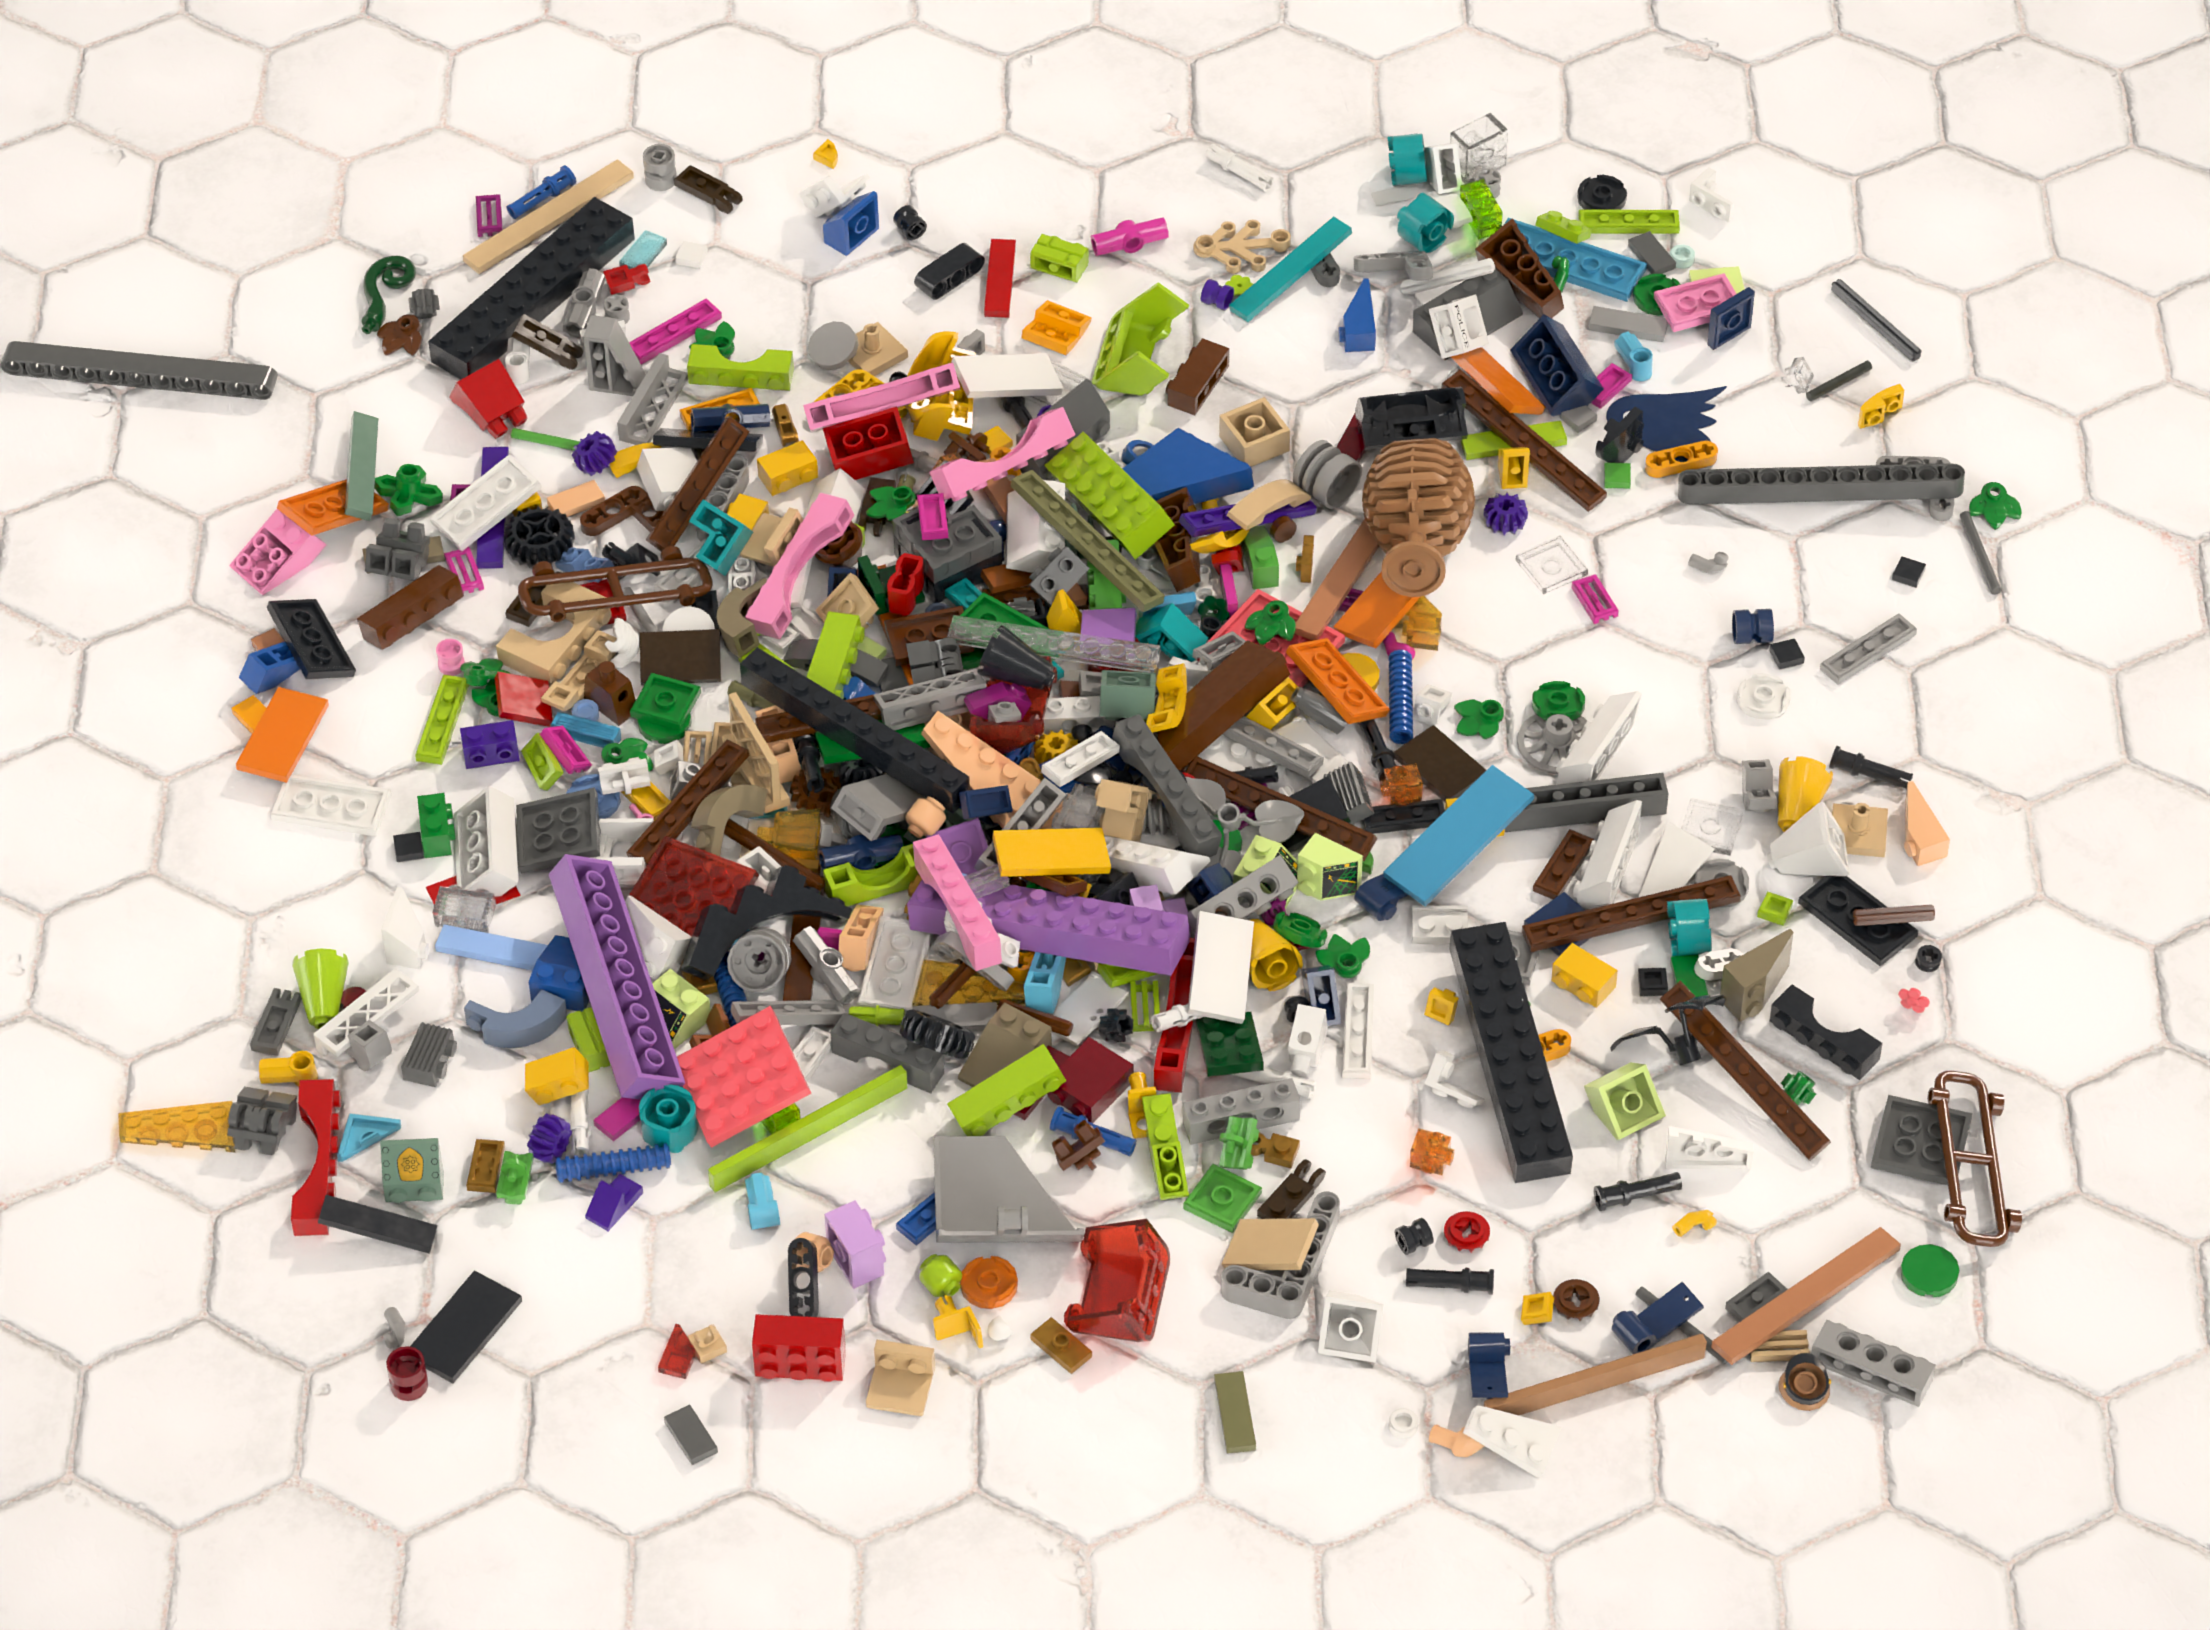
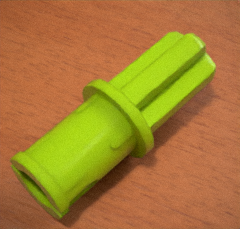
(878, 1015)

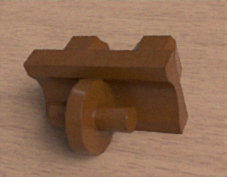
(970, 449)
(1082, 1151)

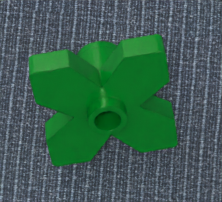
(408, 488)

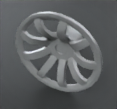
(1556, 734)

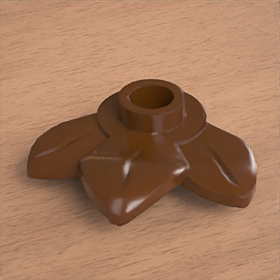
(396, 335)

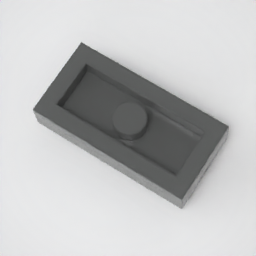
(1754, 1296)

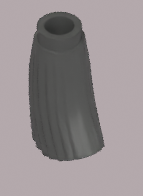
(1318, 709)

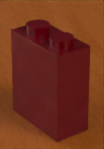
(1093, 1080)

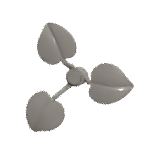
(1275, 819)

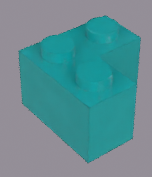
(725, 537)
(1171, 631)

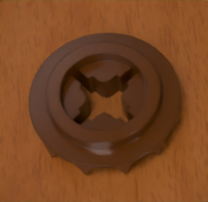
(1586, 1294)

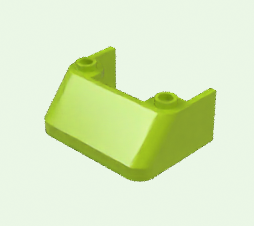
(1130, 340)

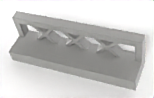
(640, 404)
(920, 708)

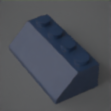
(1556, 367)

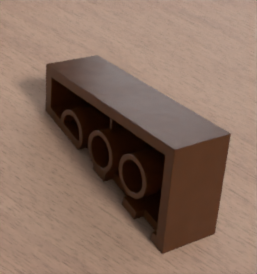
(1523, 270)
(1174, 546)

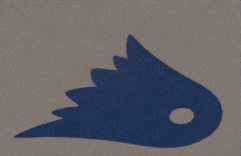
(1669, 418)

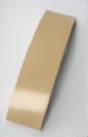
(1265, 499)
(571, 688)

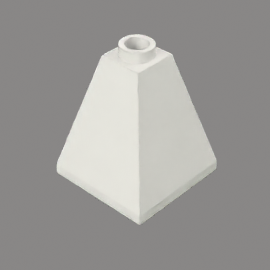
(1811, 846)

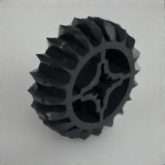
(537, 529)
(937, 1034)

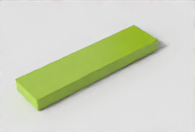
(1630, 221)
(1488, 443)
(442, 720)

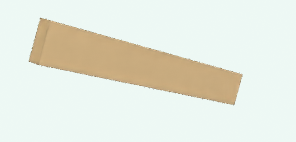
(547, 216)

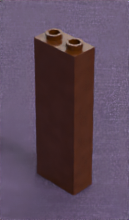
(1222, 700)

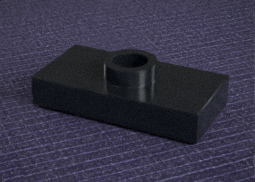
(1119, 890)

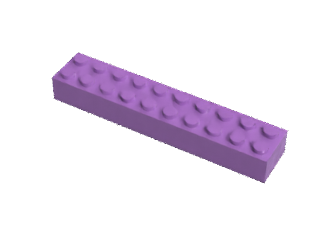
(1070, 926)
(615, 976)

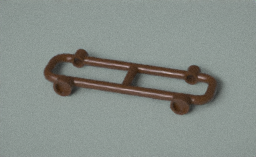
(671, 560)
(1989, 1104)

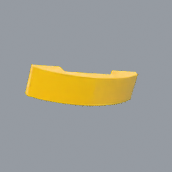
(1219, 541)
(1171, 699)

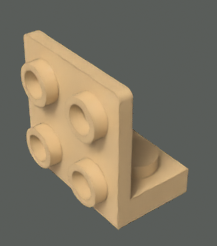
(771, 537)
(901, 1377)

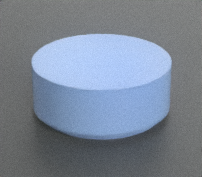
(586, 709)

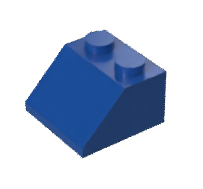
(852, 224)

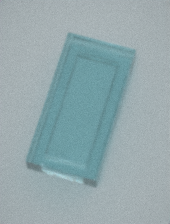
(644, 250)

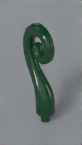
(376, 312)

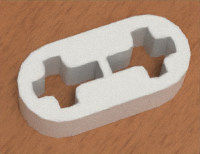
(1710, 964)

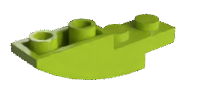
(1164, 1147)

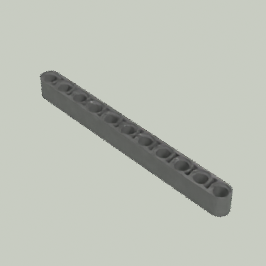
(139, 370)
(1821, 483)

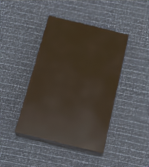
(681, 655)
(1441, 763)

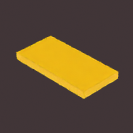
(1051, 852)

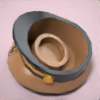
(1805, 1382)

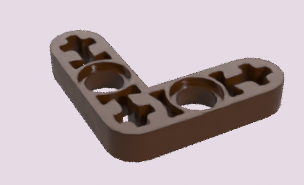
(598, 520)

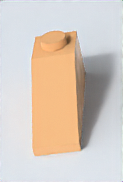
(783, 751)
(1924, 835)
(858, 937)

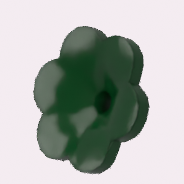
(1210, 607)

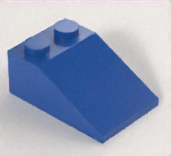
(559, 974)

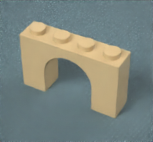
(551, 658)

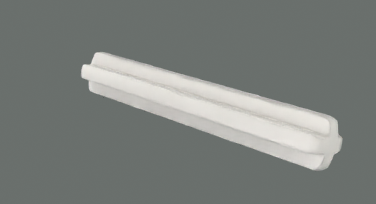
(1449, 276)

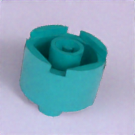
(1407, 159)
(1424, 223)
(1689, 927)
(668, 1117)

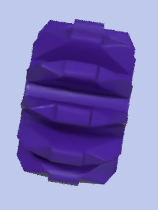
(594, 453)
(1505, 513)
(549, 1138)

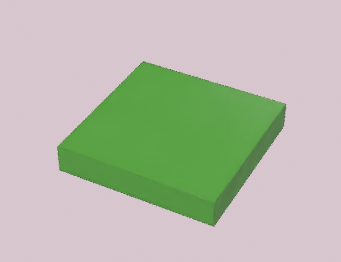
(1222, 1198)

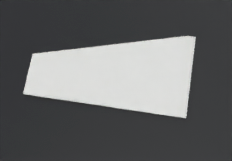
(1675, 860)

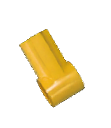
(291, 1069)

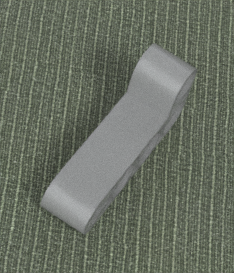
(727, 488)

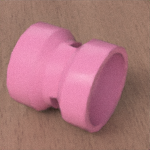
(450, 656)

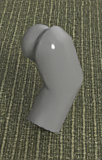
(397, 1325)

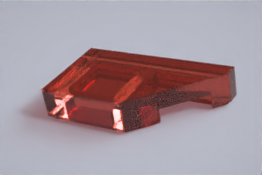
(677, 1355)

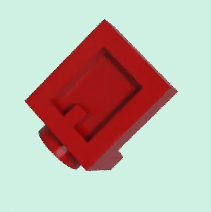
(1231, 556)

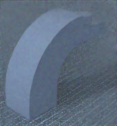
(521, 1027)

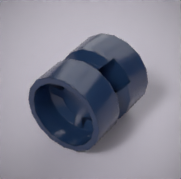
(1753, 626)

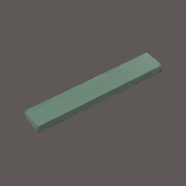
(361, 466)

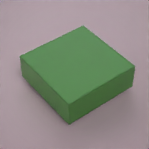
(1617, 475)

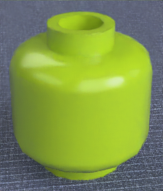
(940, 1275)

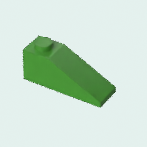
(1261, 558)

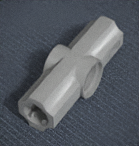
(583, 302)
(826, 965)

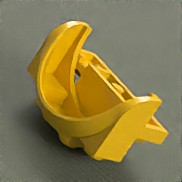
(945, 411)

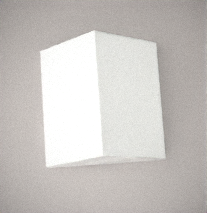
(842, 486)

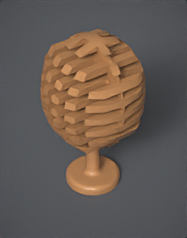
(1418, 511)

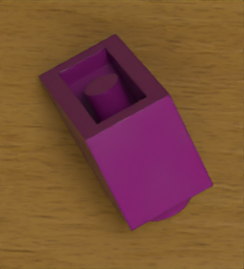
(1001, 692)

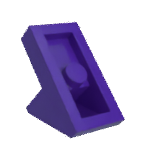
(612, 1201)

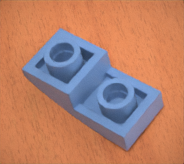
(581, 559)

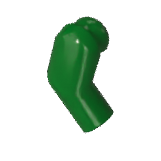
(1562, 266)

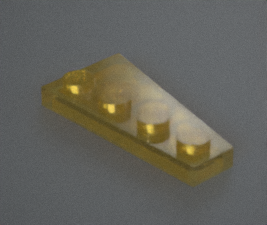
(975, 990)
(191, 1125)

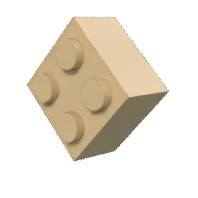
(1254, 432)

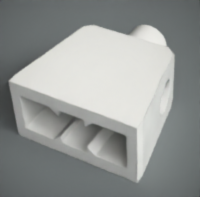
(1442, 165)
(1307, 1038)

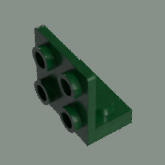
(876, 583)

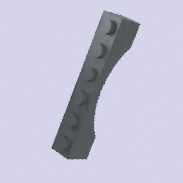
(1191, 821)

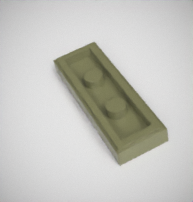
(1235, 1412)

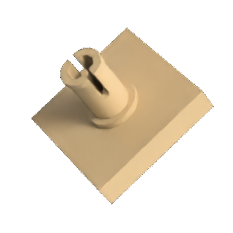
(877, 350)
(850, 598)
(1863, 828)

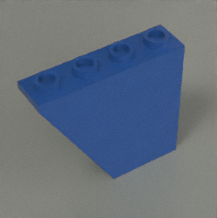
(1189, 462)

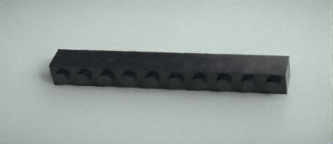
(853, 729)

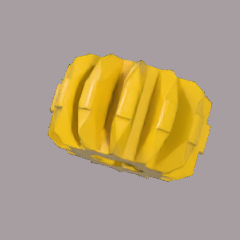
(1053, 745)

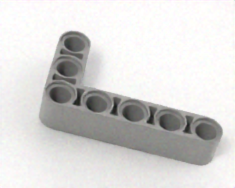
(1276, 1289)

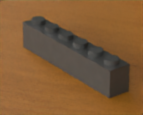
(1591, 801)

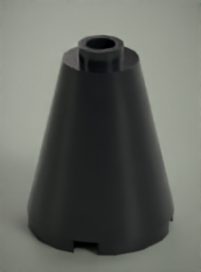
(1015, 662)

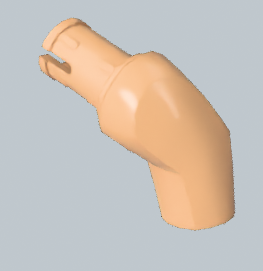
(1456, 1441)

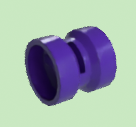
(1216, 294)

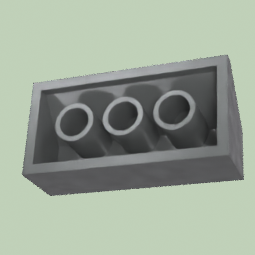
(1495, 301)
(1086, 414)

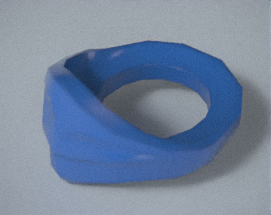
(1128, 454)

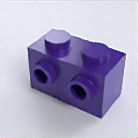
(489, 744)

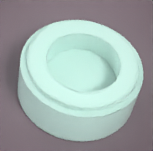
(1683, 256)

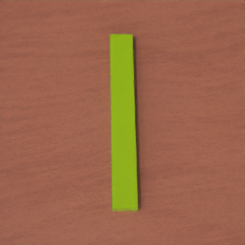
(807, 1128)

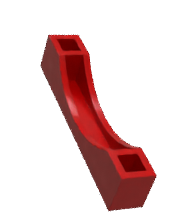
(1175, 1041)
(318, 1111)

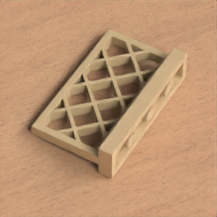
(761, 766)

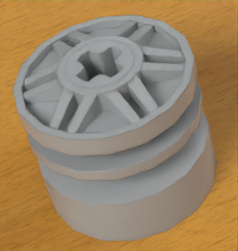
(1327, 474)
(744, 955)

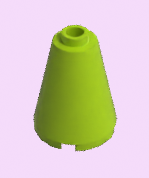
(321, 983)

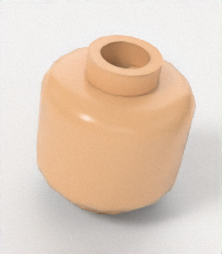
(925, 817)
(824, 1250)

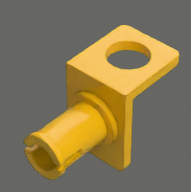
(1135, 1108)
(955, 1321)

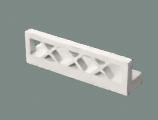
(372, 1005)

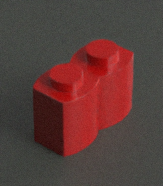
(905, 584)

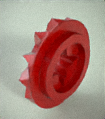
(1459, 1223)

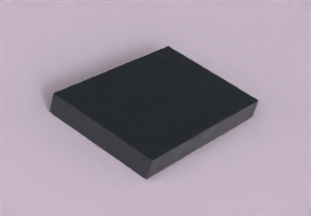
(1323, 797)

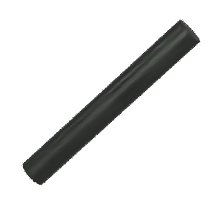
(1839, 380)

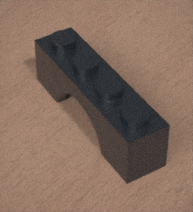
(1851, 1051)

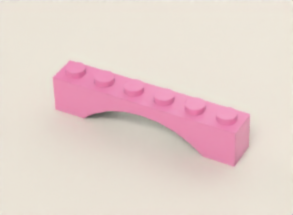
(882, 397)
(1042, 433)
(823, 523)
(972, 924)

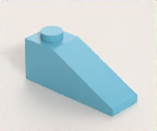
(1044, 982)

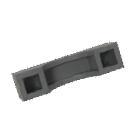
(859, 1039)

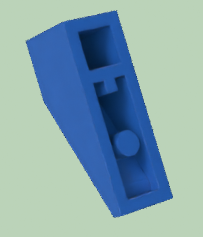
(1358, 322)
(268, 668)

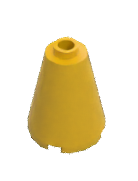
(1800, 788)
(1272, 958)

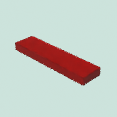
(1000, 278)

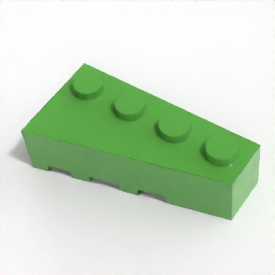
(1101, 591)

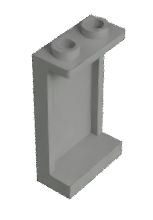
(875, 804)

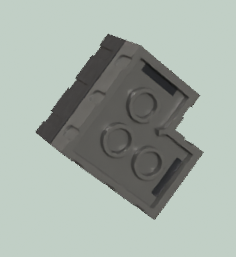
(967, 550)

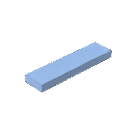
(488, 947)

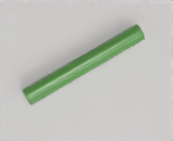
(543, 439)

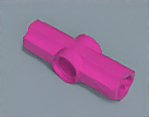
(1129, 236)

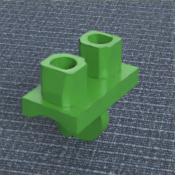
(1238, 1143)
(514, 1177)

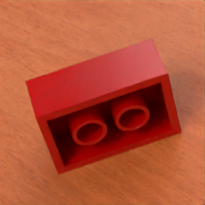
(869, 444)
(799, 1347)

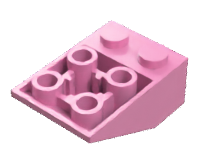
(276, 553)

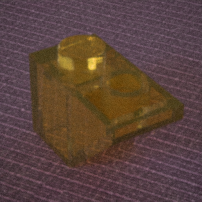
(1423, 626)

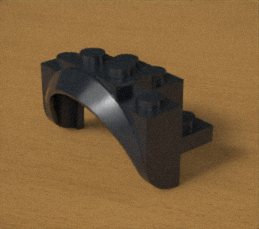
(1411, 416)

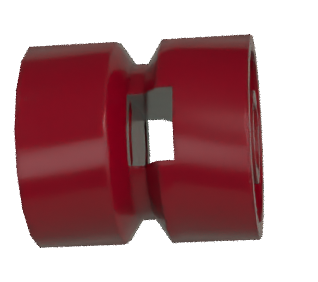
(407, 1373)

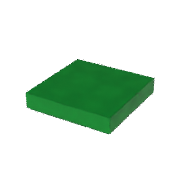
(665, 701)

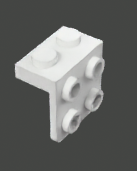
(826, 195)

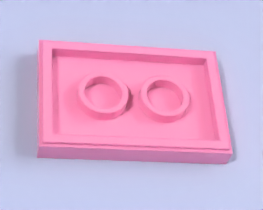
(1692, 302)

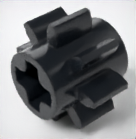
(1116, 1025)

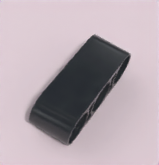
(949, 271)

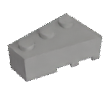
(610, 358)

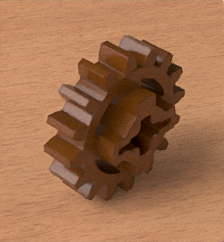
(811, 800)

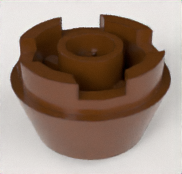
(844, 549)

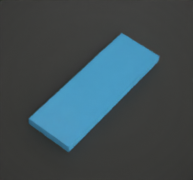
(1589, 265)
(1458, 835)

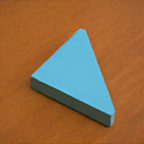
(363, 1132)

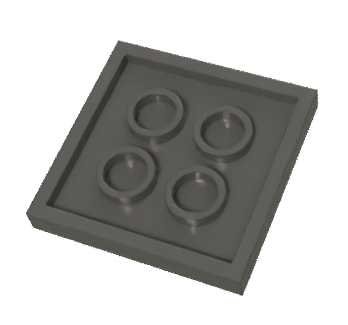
(556, 828)
(1912, 1142)

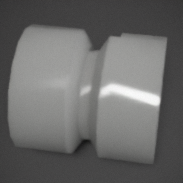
(659, 167)

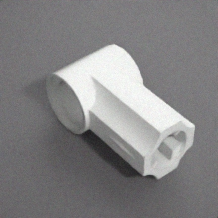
(517, 361)

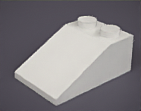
(659, 940)

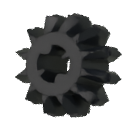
(856, 771)

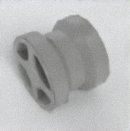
(1492, 179)
(617, 307)

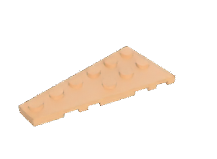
(982, 763)

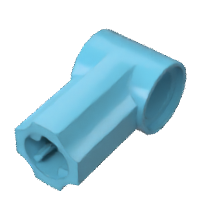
(1635, 356)
(762, 1207)

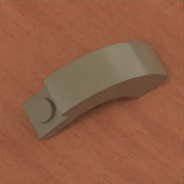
(736, 631)
(719, 807)

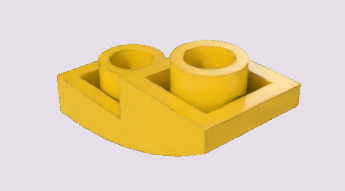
(1885, 401)
(628, 458)

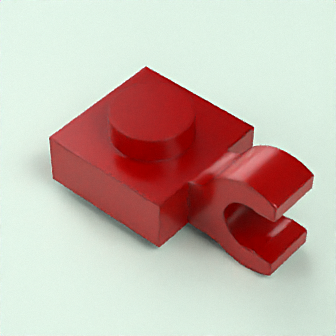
(623, 278)

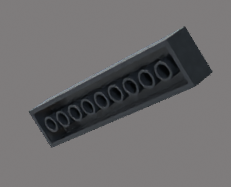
(531, 288)
(1510, 1052)

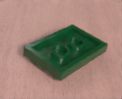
(1229, 1046)

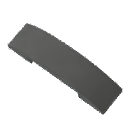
(867, 667)

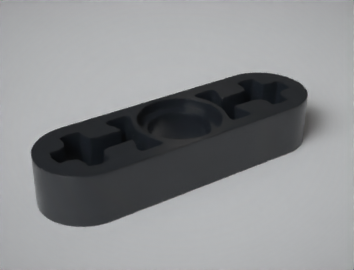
(810, 1259)

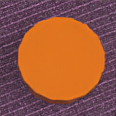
(989, 1282)

